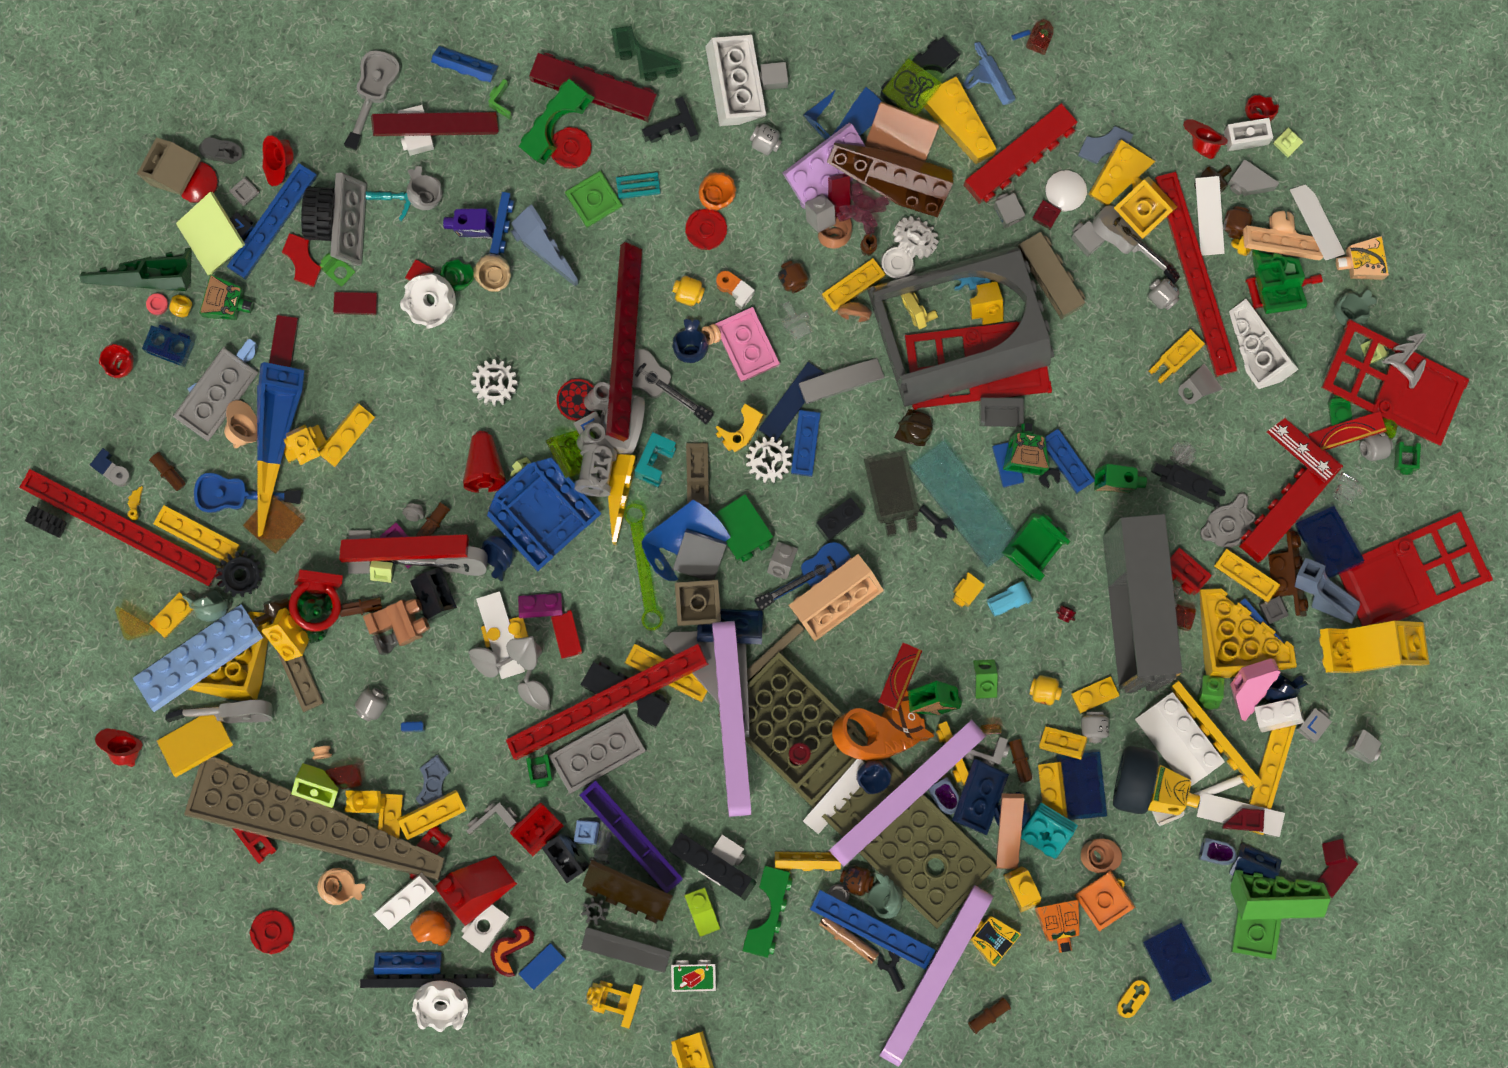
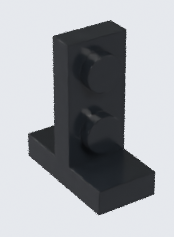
(673, 125)

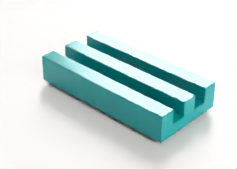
(656, 191)

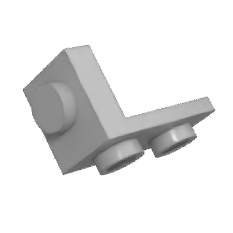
(1001, 750)
(506, 814)

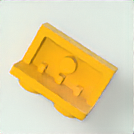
(286, 636)
(692, 1052)

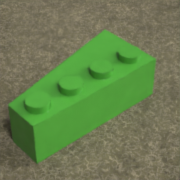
(1278, 898)

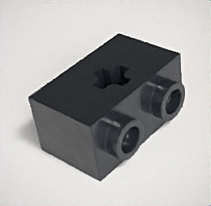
(839, 520)
(433, 594)
(566, 856)

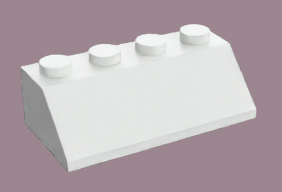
(735, 79)
(1179, 739)

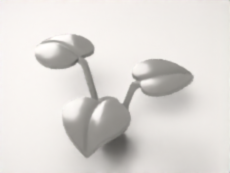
(526, 653)

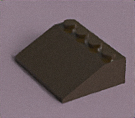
(627, 891)

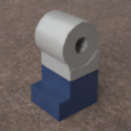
(116, 474)

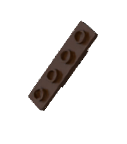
(1284, 571)

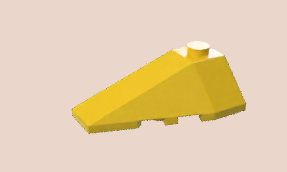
(620, 483)

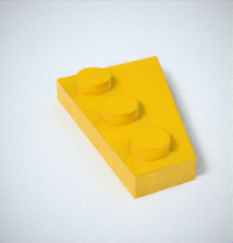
(1119, 171)

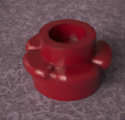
(1066, 614)

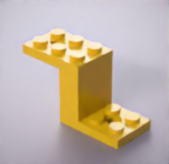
(1374, 647)

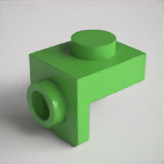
(1211, 692)

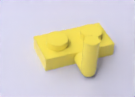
(917, 313)

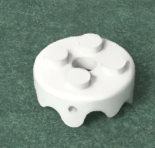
(416, 302)
(440, 1016)

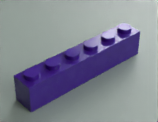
(631, 837)

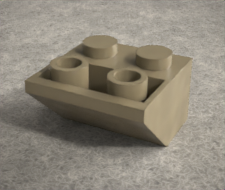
(168, 166)

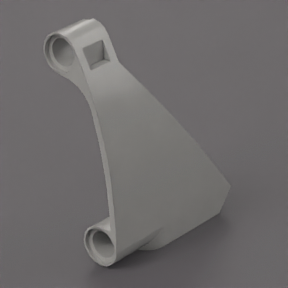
(707, 675)

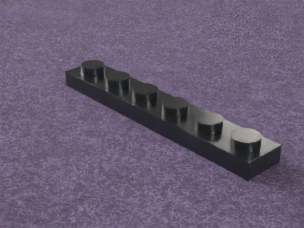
(417, 981)

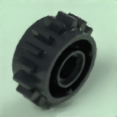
(246, 581)

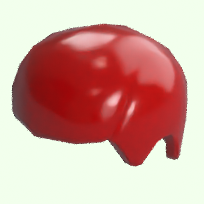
(1268, 109)
(119, 353)

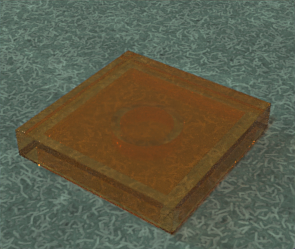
(279, 525)

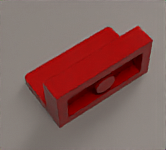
(566, 635)

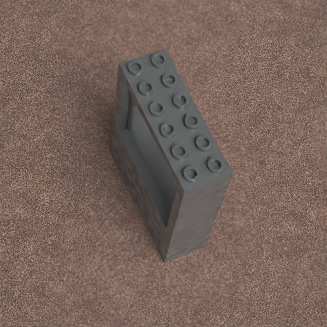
(1142, 603)

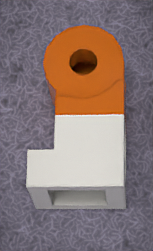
(736, 287)

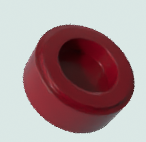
(799, 753)

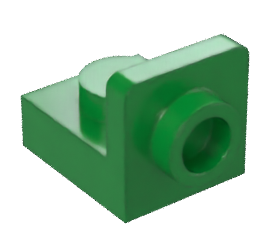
(1339, 410)

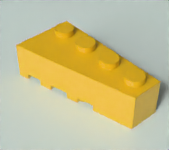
(960, 121)

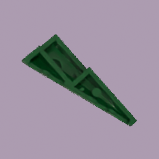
(149, 272)

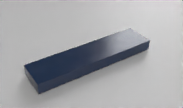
(788, 405)

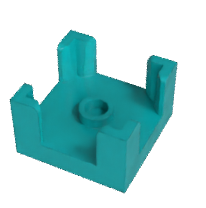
(655, 444)

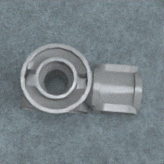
(600, 448)

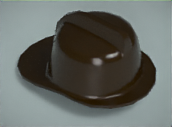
(915, 428)

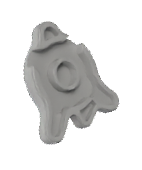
(1228, 523)

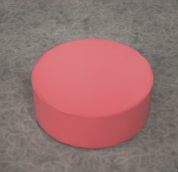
(157, 304)

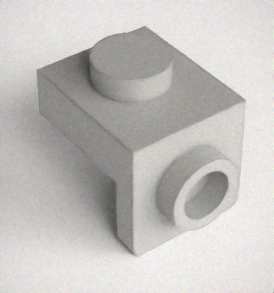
(782, 560)

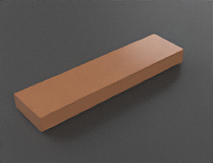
(1009, 831)

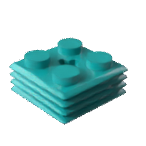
(1048, 831)

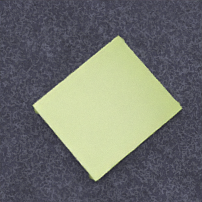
(210, 233)

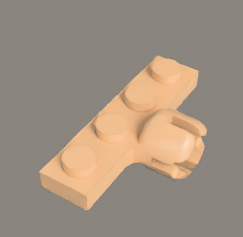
(1281, 238)

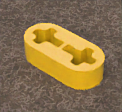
(1128, 995)

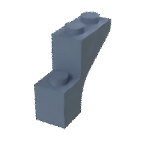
(1328, 596)

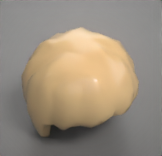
(492, 272)

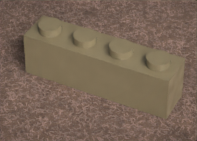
(1051, 276)

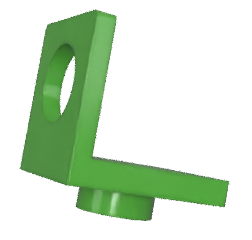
(495, 95)
(328, 266)
(985, 679)

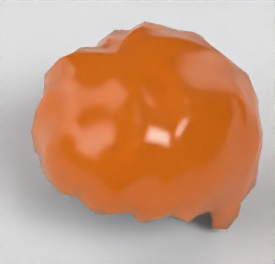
(717, 191)
(431, 927)

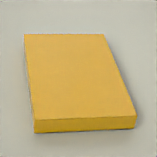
(194, 743)

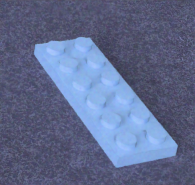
(197, 658)

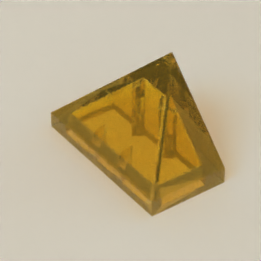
(131, 626)

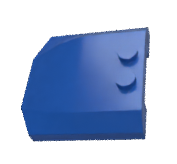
(541, 511)

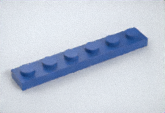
(271, 221)
(872, 929)

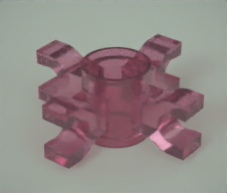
(861, 215)

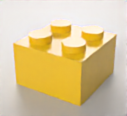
(1145, 207)

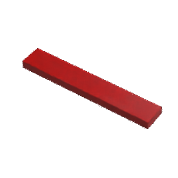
(404, 548)

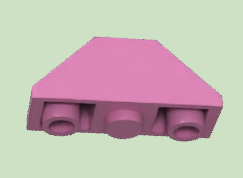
(1252, 685)

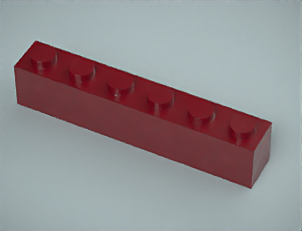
(607, 91)

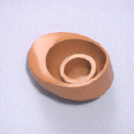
(843, 230)
(855, 309)
(1110, 855)

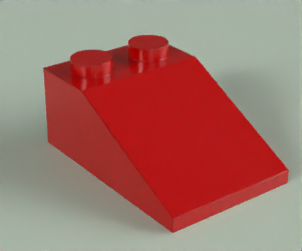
(475, 888)

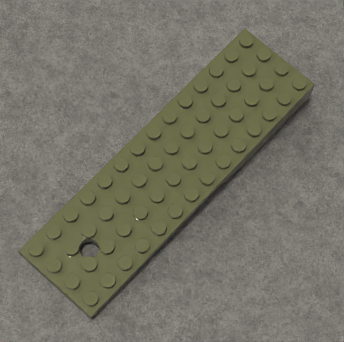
(793, 711)

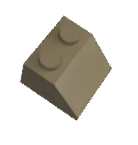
(697, 602)

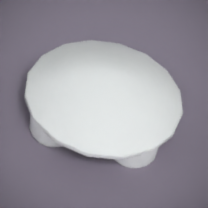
(1066, 190)

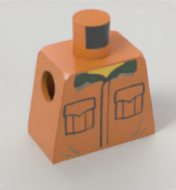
(1060, 923)

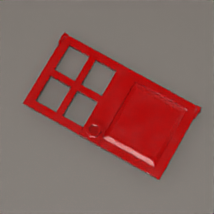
(977, 341)
(1421, 409)
(1395, 581)

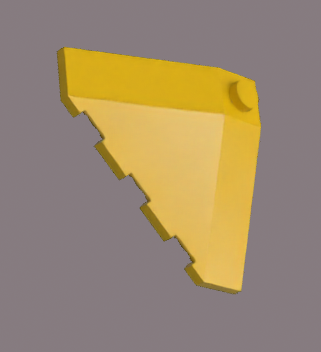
(1235, 639)
(241, 676)

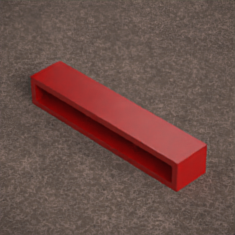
(1020, 153)
(1283, 513)

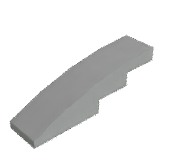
(841, 381)

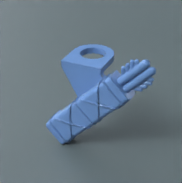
(989, 73)

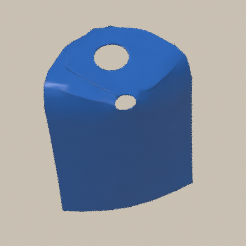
(860, 114)
(671, 532)

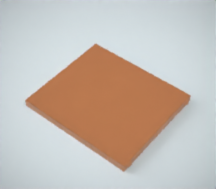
(901, 132)

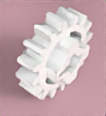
(915, 237)
(487, 389)
(758, 462)

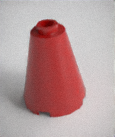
(483, 465)

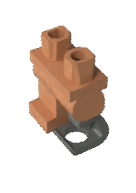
(402, 620)

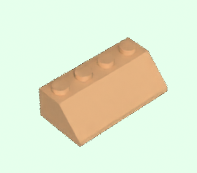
(836, 597)

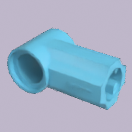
(1012, 598)

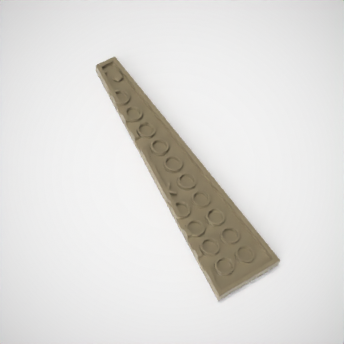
(257, 806)

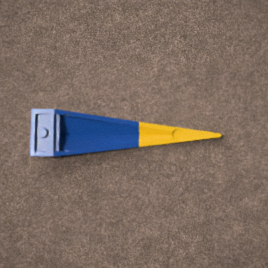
(276, 406)

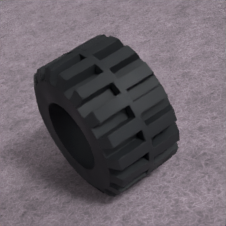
(317, 213)

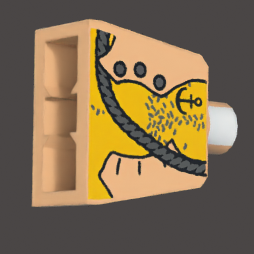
(1365, 260)

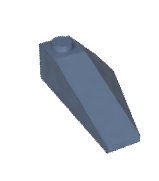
(533, 234)

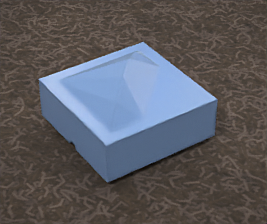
(247, 351)
(586, 832)

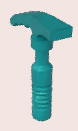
(389, 196)

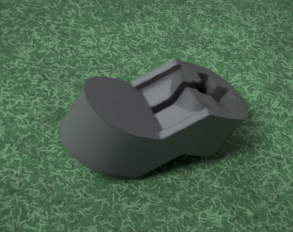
(220, 150)

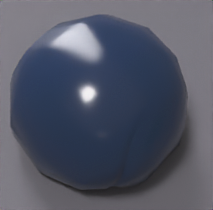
(873, 777)

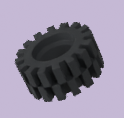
(46, 521)

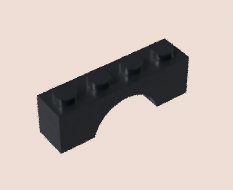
(938, 57)
(650, 707)
(713, 866)

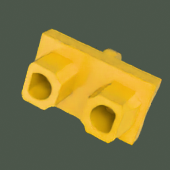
(364, 801)

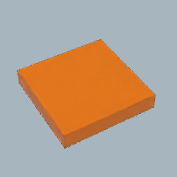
(1105, 900)

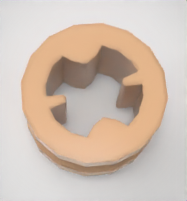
(712, 333)
(321, 752)

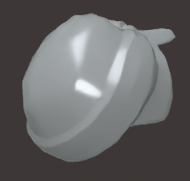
(421, 187)

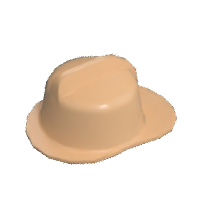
(241, 424)

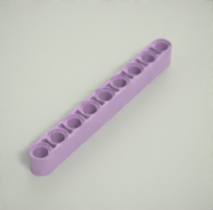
(731, 718)
(907, 793)
(936, 975)

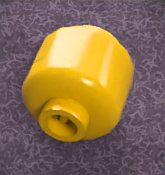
(688, 291)
(1045, 690)

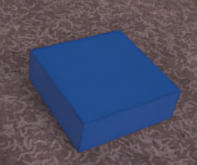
(412, 726)

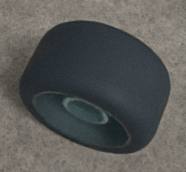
(1135, 780)

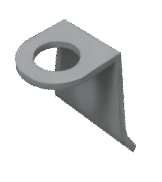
(1201, 384)

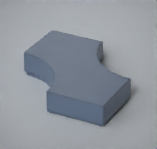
(1096, 148)
(434, 774)

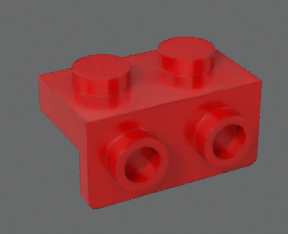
(1188, 572)
(536, 829)

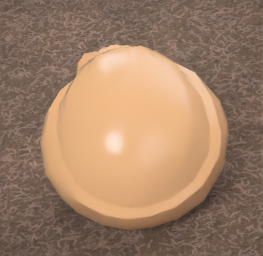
(348, 891)

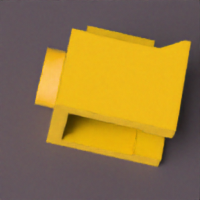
(967, 590)

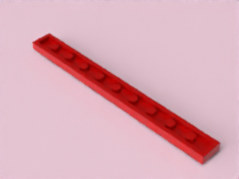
(1197, 278)
(119, 527)
(607, 701)

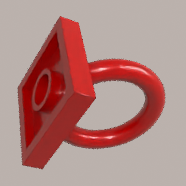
(320, 584)

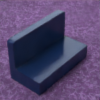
(1255, 861)

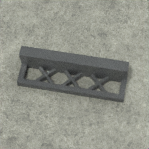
(625, 950)

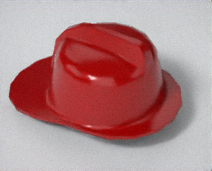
(1204, 138)
(276, 158)
(119, 746)

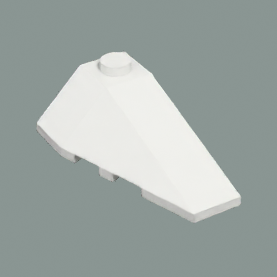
(1262, 353)

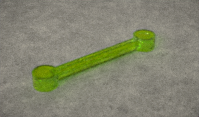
(643, 568)

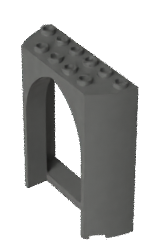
(1022, 352)

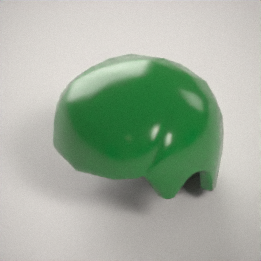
(453, 268)

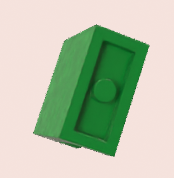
(745, 529)
(1035, 545)

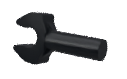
(1055, 473)
(938, 523)
(891, 968)

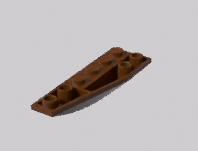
(895, 176)

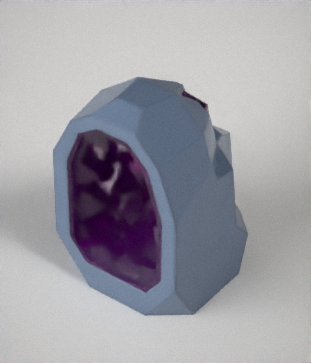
(944, 796)
(1217, 852)

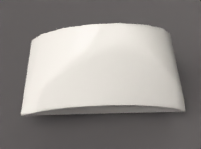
(896, 263)

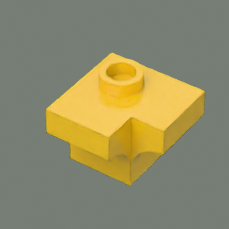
(987, 304)

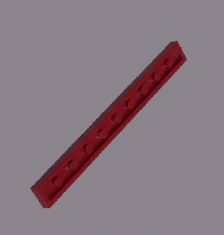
(624, 342)

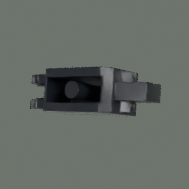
(1187, 483)

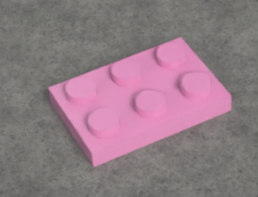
(747, 344)

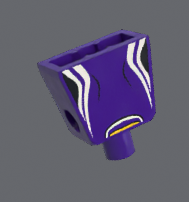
(475, 225)

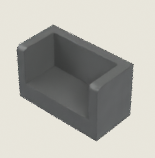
(1001, 412)

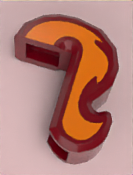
(507, 946)

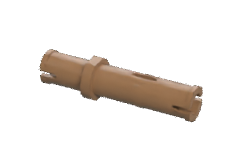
(849, 939)

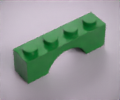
(539, 140)
(774, 884)

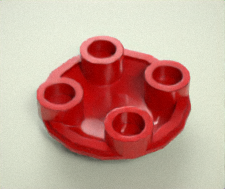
(201, 183)

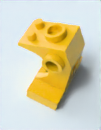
(752, 421)
(303, 443)
(598, 994)

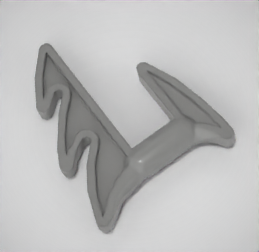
(1399, 359)

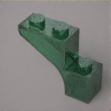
(650, 63)

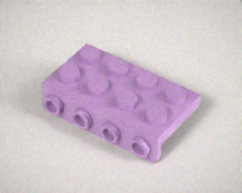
(811, 173)

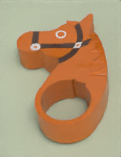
(886, 734)

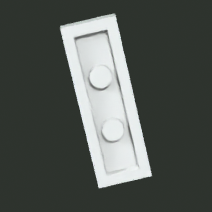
(404, 901)

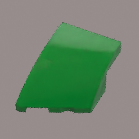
(1279, 282)

